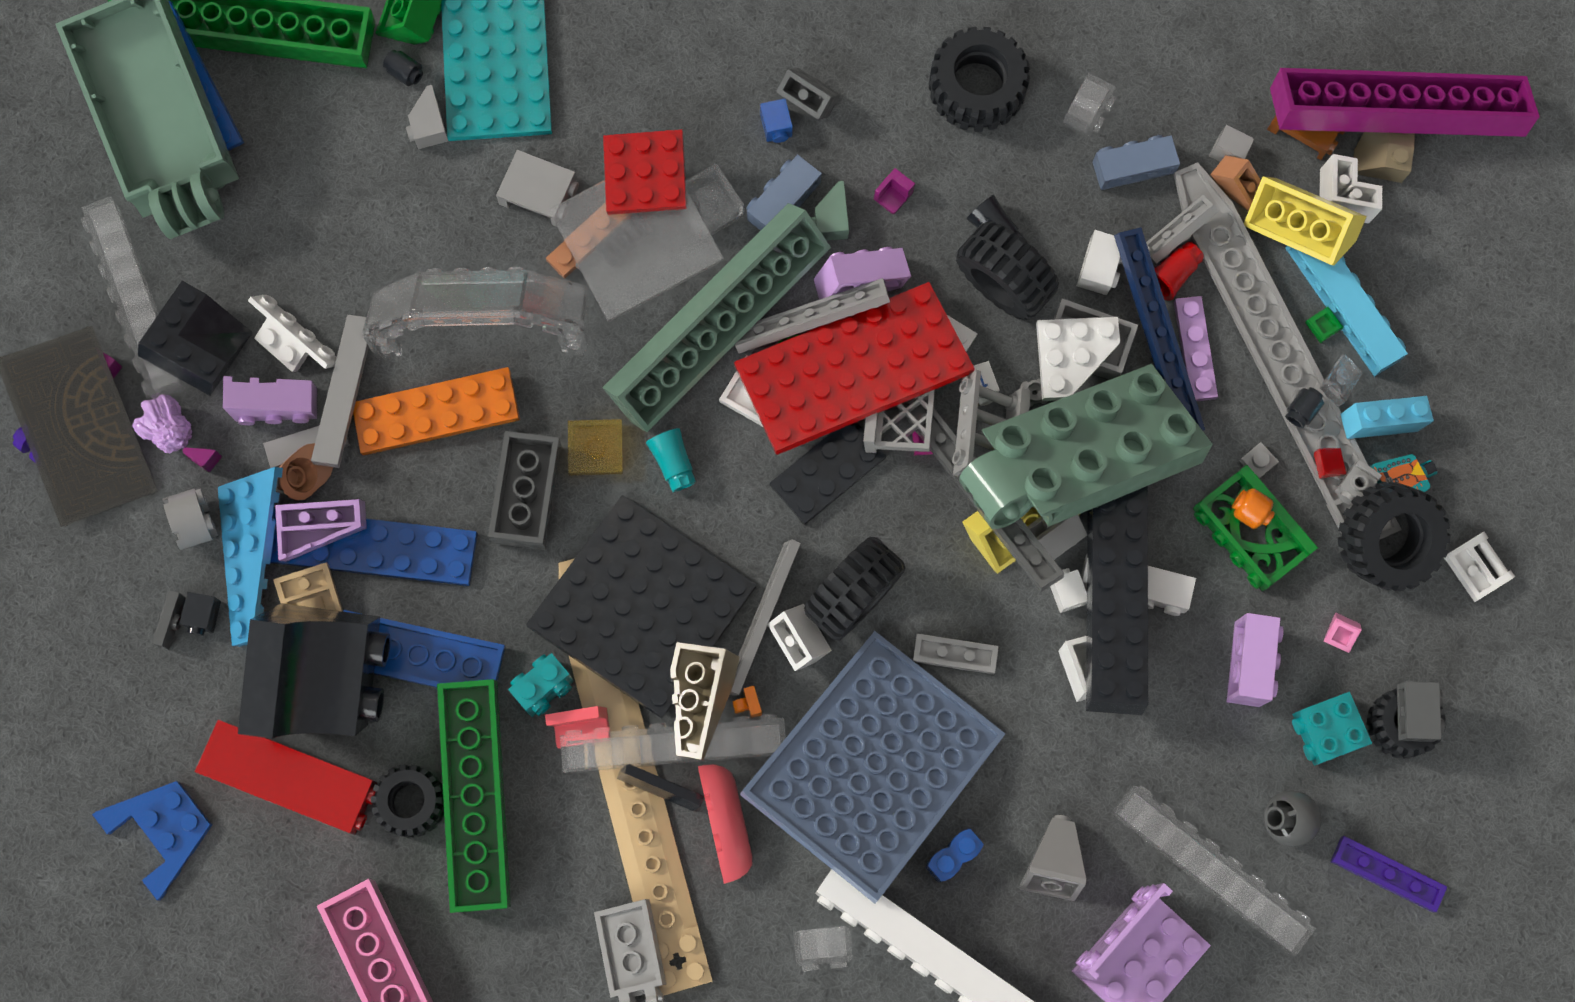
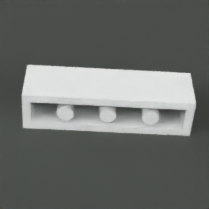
(1165, 589)

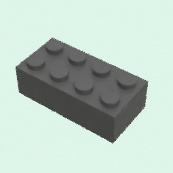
(525, 490)

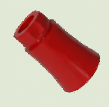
(1178, 268)

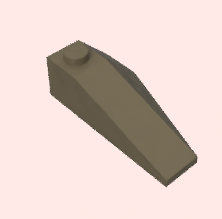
(1385, 155)
(701, 689)

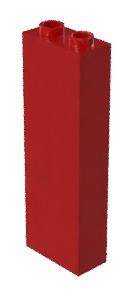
(287, 778)

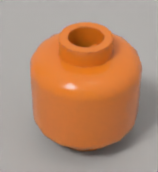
(1253, 508)

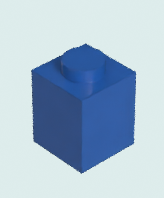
(776, 121)

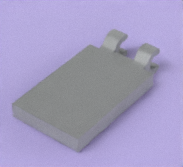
(631, 951)

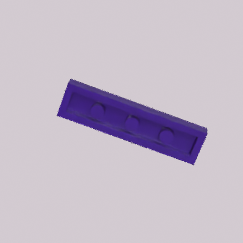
(1388, 874)

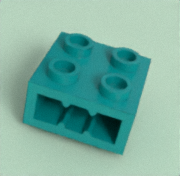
(541, 685)
(1330, 729)

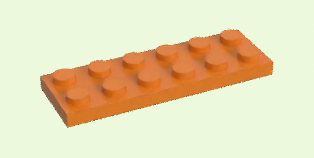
(435, 411)

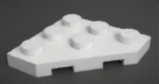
(1072, 352)

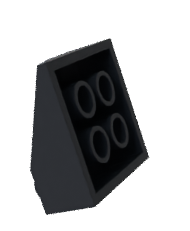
(194, 339)

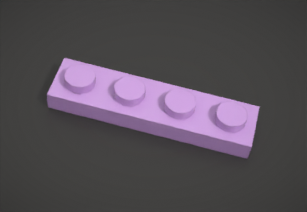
(1196, 347)

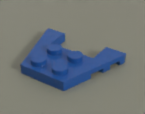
(171, 824)

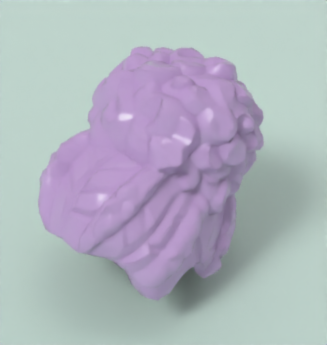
(163, 424)

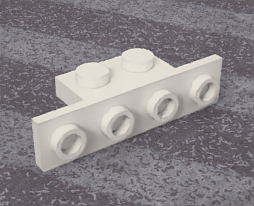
(287, 338)

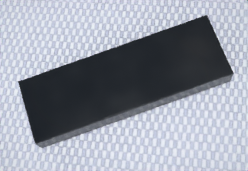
(660, 787)

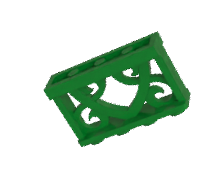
(1292, 534)

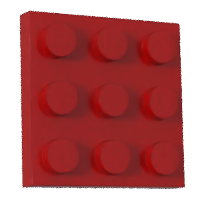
(644, 172)

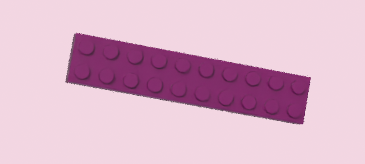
(1403, 102)

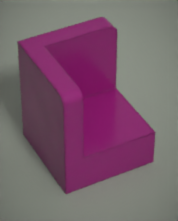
(894, 191)

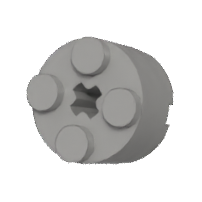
(188, 518)

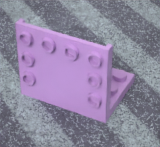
(1141, 951)

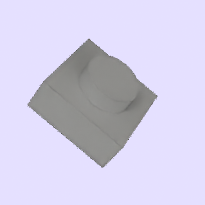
(1259, 460)

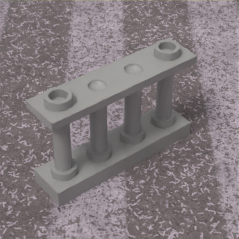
(969, 413)

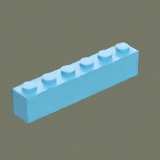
(1354, 309)

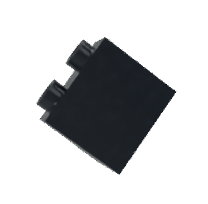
(311, 672)

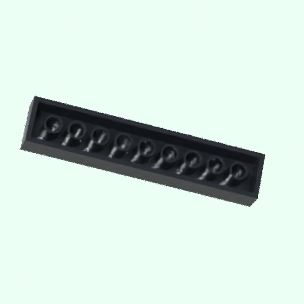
(1118, 606)

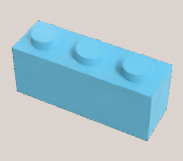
(1386, 417)

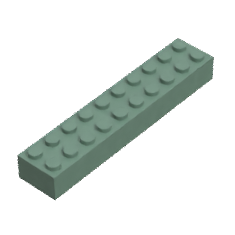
(717, 317)

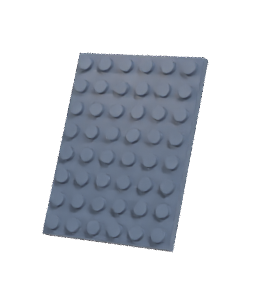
(873, 766)

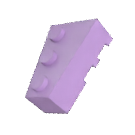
(862, 267)
(270, 401)
(316, 524)

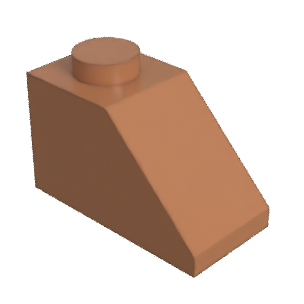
(1237, 180)

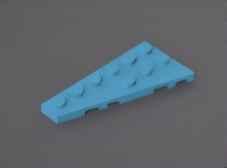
(247, 545)

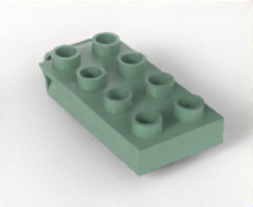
(150, 111)
(1085, 450)

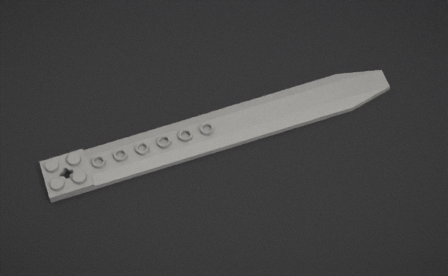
(1268, 330)

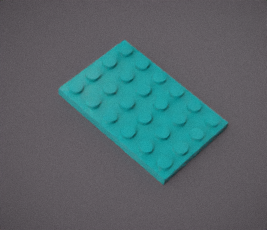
(495, 69)

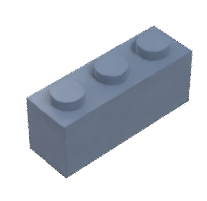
(1135, 162)
(792, 186)

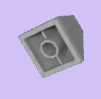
(1057, 863)

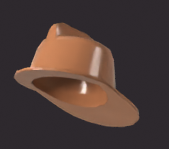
(300, 476)

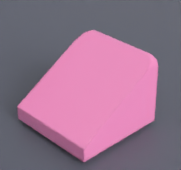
(1342, 632)

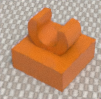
(749, 703)

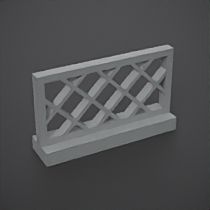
(874, 428)

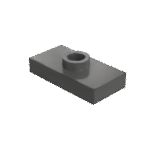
(169, 620)

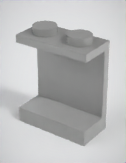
(536, 184)

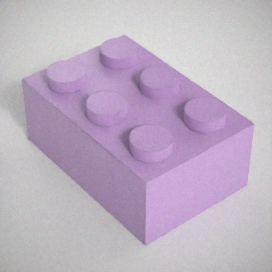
(1254, 660)

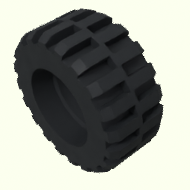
(981, 48)
(1007, 270)
(1423, 546)
(854, 588)

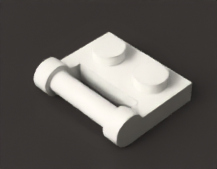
(1472, 570)

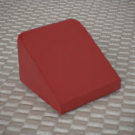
(1329, 462)

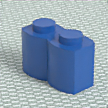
(949, 860)

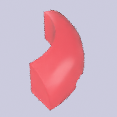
(726, 821)

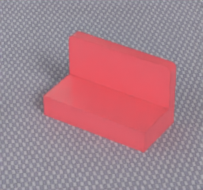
(580, 719)

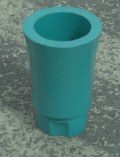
(672, 459)

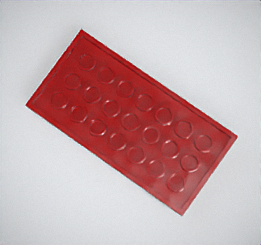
(853, 368)

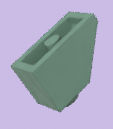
(831, 214)

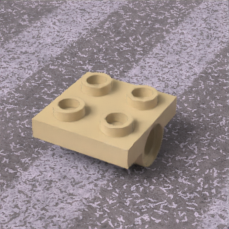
(309, 588)

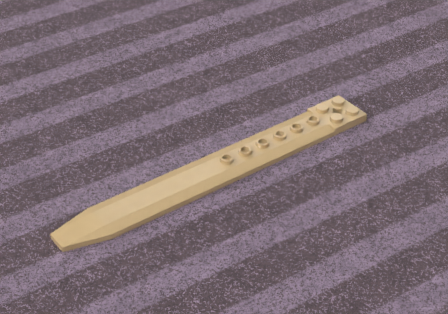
(647, 842)

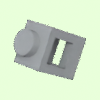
(1360, 473)

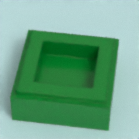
(1324, 324)

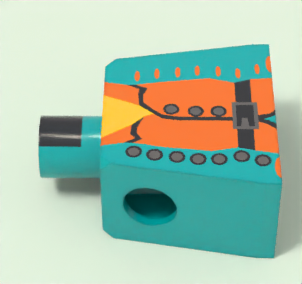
(1406, 471)

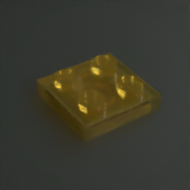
(595, 447)

